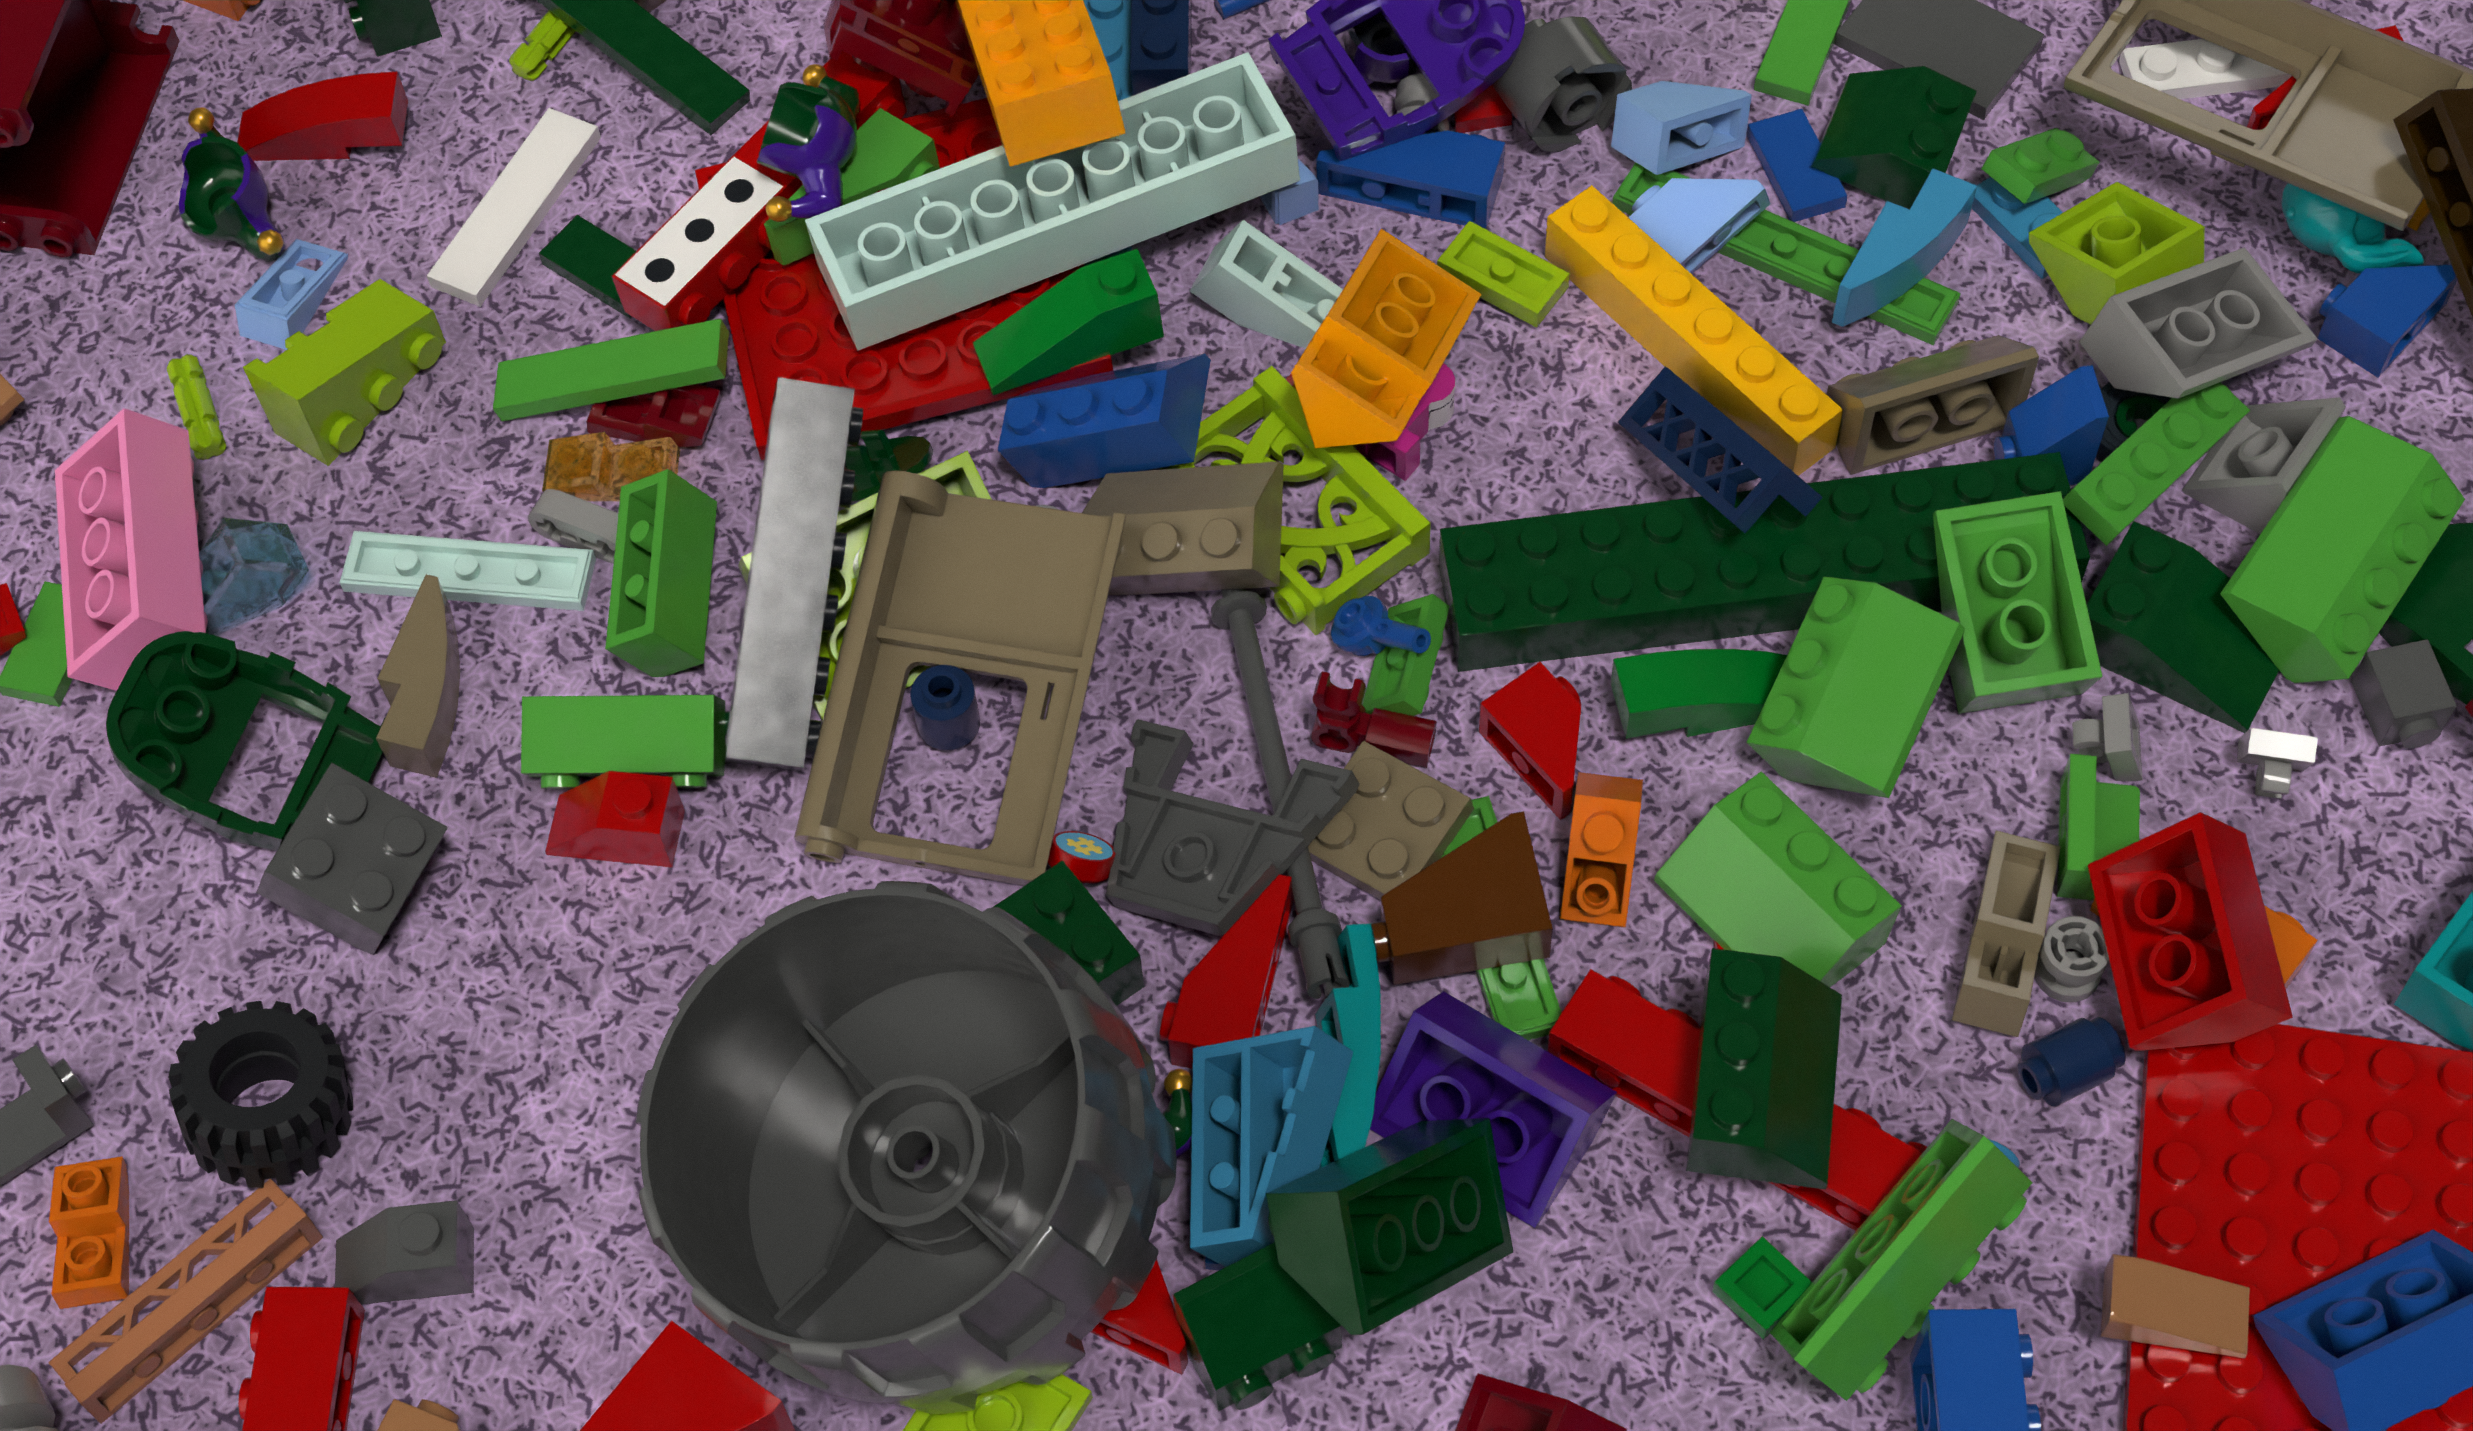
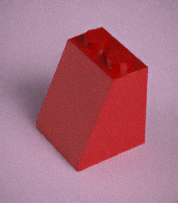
(687, 1388)

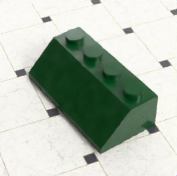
(1394, 1221)

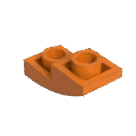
(92, 1232)

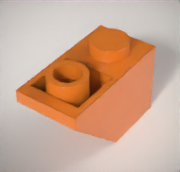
(1601, 849)

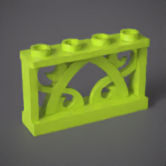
(1350, 479)

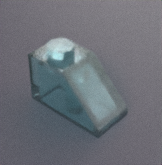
(248, 571)

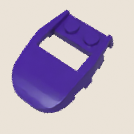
(1453, 42)

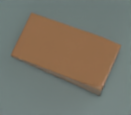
(2173, 1308)

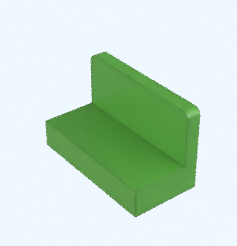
(2092, 823)

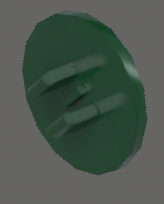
(884, 455)

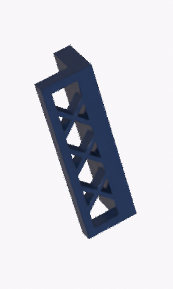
(1727, 440)

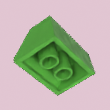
(1855, 688)
(1778, 885)

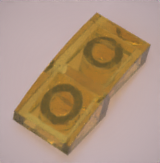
(597, 468)

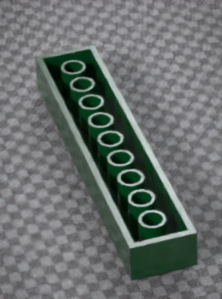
(1693, 576)

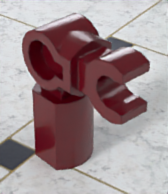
(1344, 725)

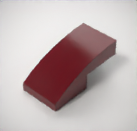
(674, 413)

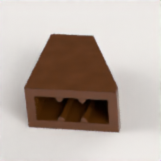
(1468, 909)

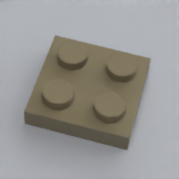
(1390, 825)

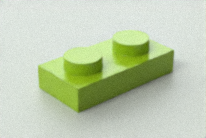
(1505, 273)

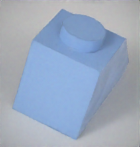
(1679, 124)
(1698, 215)

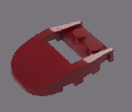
(909, 40)

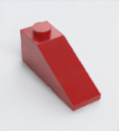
(1233, 982)

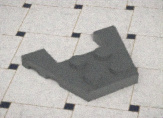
(1204, 858)

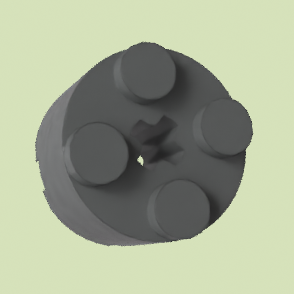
(1562, 81)

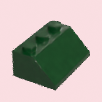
(1764, 1072)

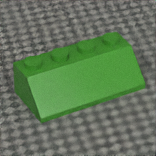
(2341, 551)
(1902, 1259)

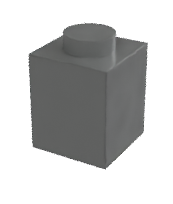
(2404, 694)

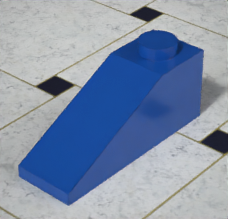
(1429, 176)

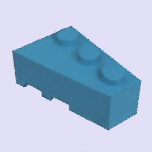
(1256, 1126)

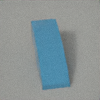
(1904, 246)

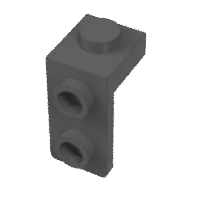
(42, 1116)

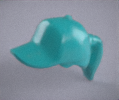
(2343, 233)

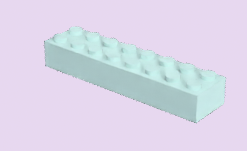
(1000, 227)

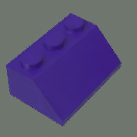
(1471, 1068)

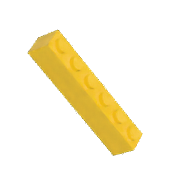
(1691, 330)

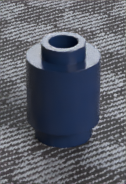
(945, 707)
(2071, 1060)

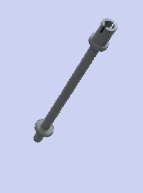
(1314, 928)

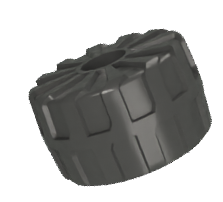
(817, 1081)

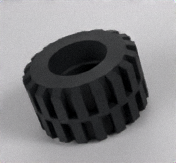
(270, 1137)

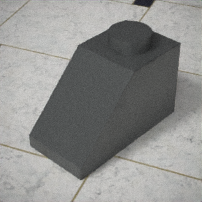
(408, 1254)

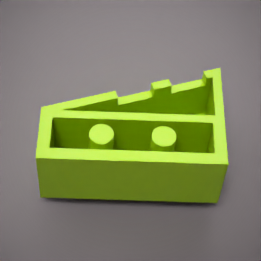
(347, 370)

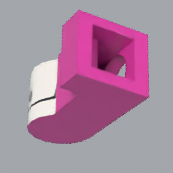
(1432, 411)

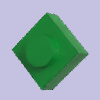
(1761, 1287)

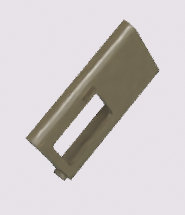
(2333, 125)
(975, 590)

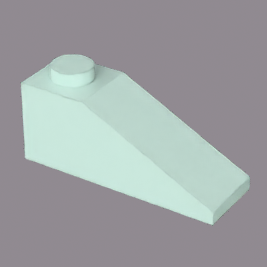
(1265, 287)

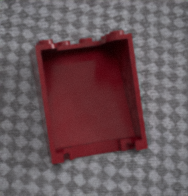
(71, 116)

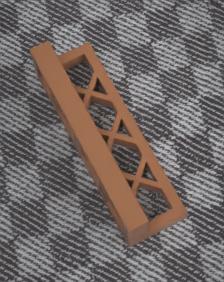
(190, 1310)

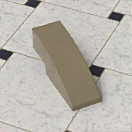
(421, 684)
(2007, 934)

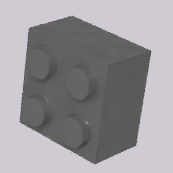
(351, 859)

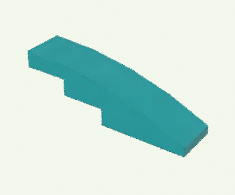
(1354, 1020)

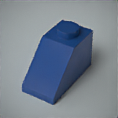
(2384, 312)
(2061, 419)

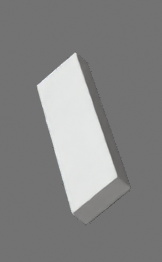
(513, 207)

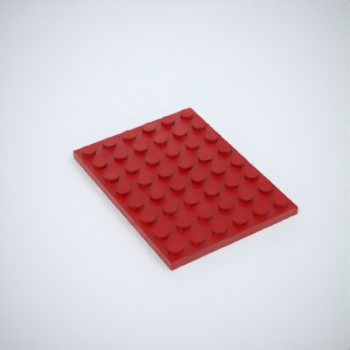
(2279, 1173)

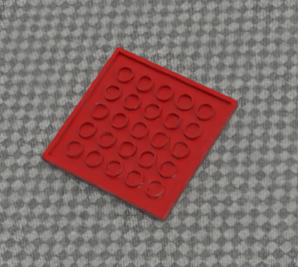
(793, 330)

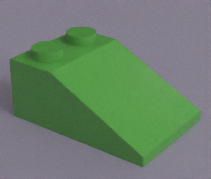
(2020, 597)

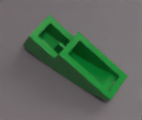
(1692, 689)

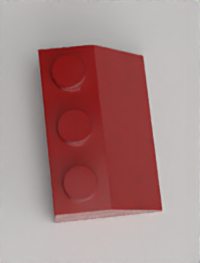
(2189, 937)

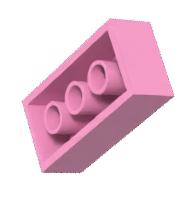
(127, 545)

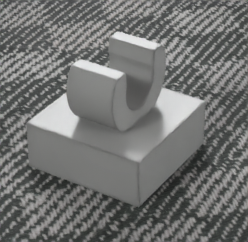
(2113, 738)
(2276, 757)

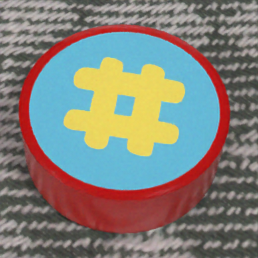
(1084, 854)

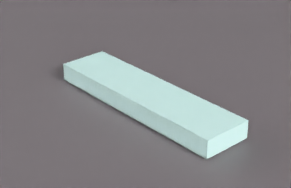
(469, 570)

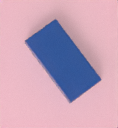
(1786, 152)

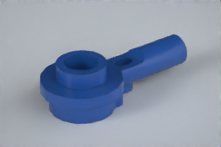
(1365, 629)

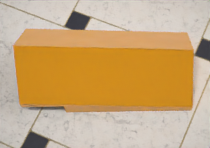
(1380, 345)

